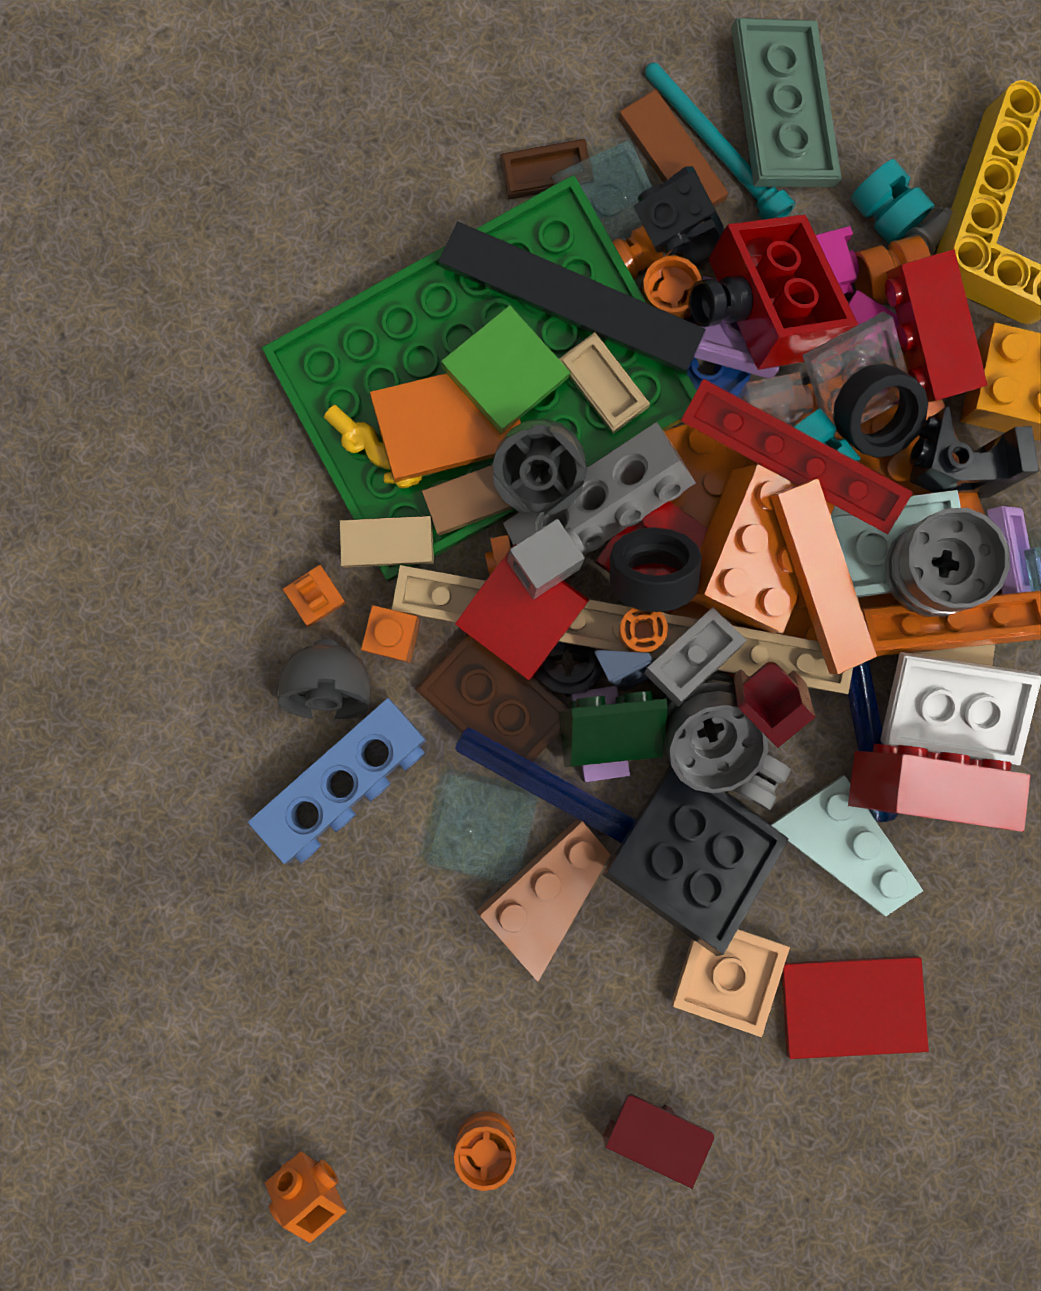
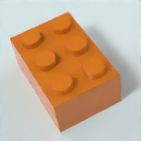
(745, 555)

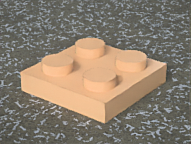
(733, 986)

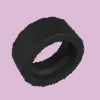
(900, 430)
(653, 591)

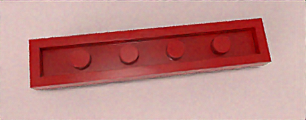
(796, 455)

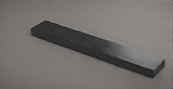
(572, 297)

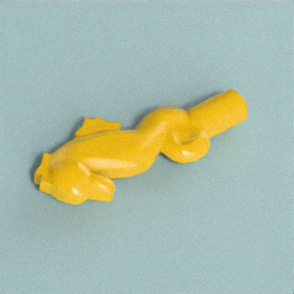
(362, 436)

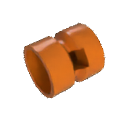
(878, 260)
(669, 285)
(485, 1151)

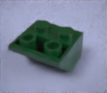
(613, 732)

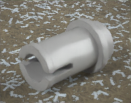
(932, 229)

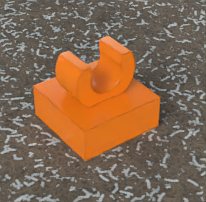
(314, 596)

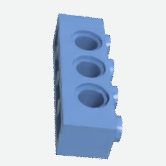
(278, 820)

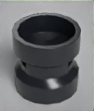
(718, 301)

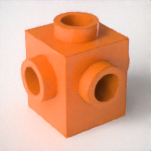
(305, 1196)

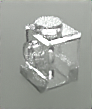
(780, 396)

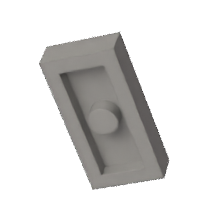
(695, 656)

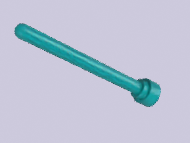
(769, 200)

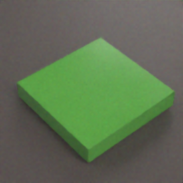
(505, 369)

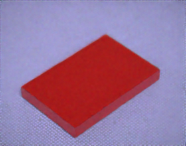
(854, 1007)

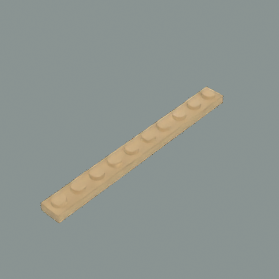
(597, 627)

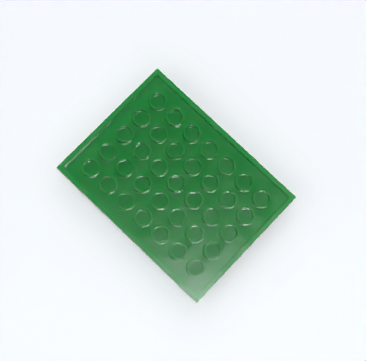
(425, 313)

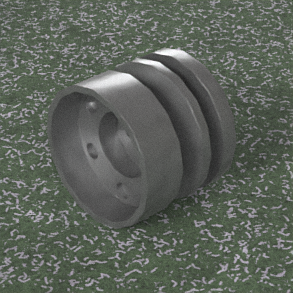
(966, 547)
(711, 739)

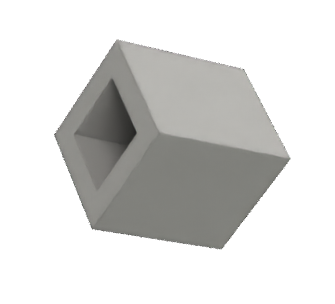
(546, 558)

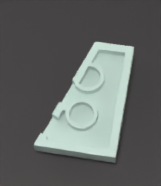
(849, 847)

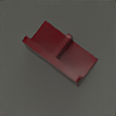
(774, 701)
(659, 1140)

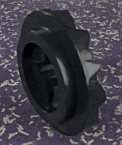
(582, 675)

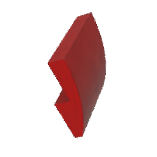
(517, 626)

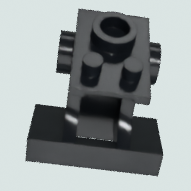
(672, 217)
(983, 472)

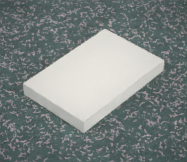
(960, 707)

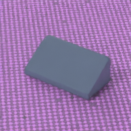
(624, 668)

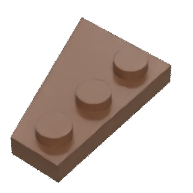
(545, 896)

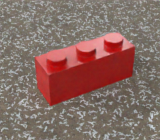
(936, 325)

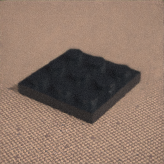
(696, 860)

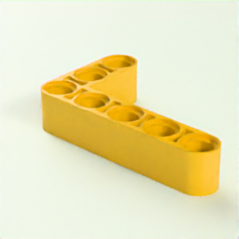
(988, 270)

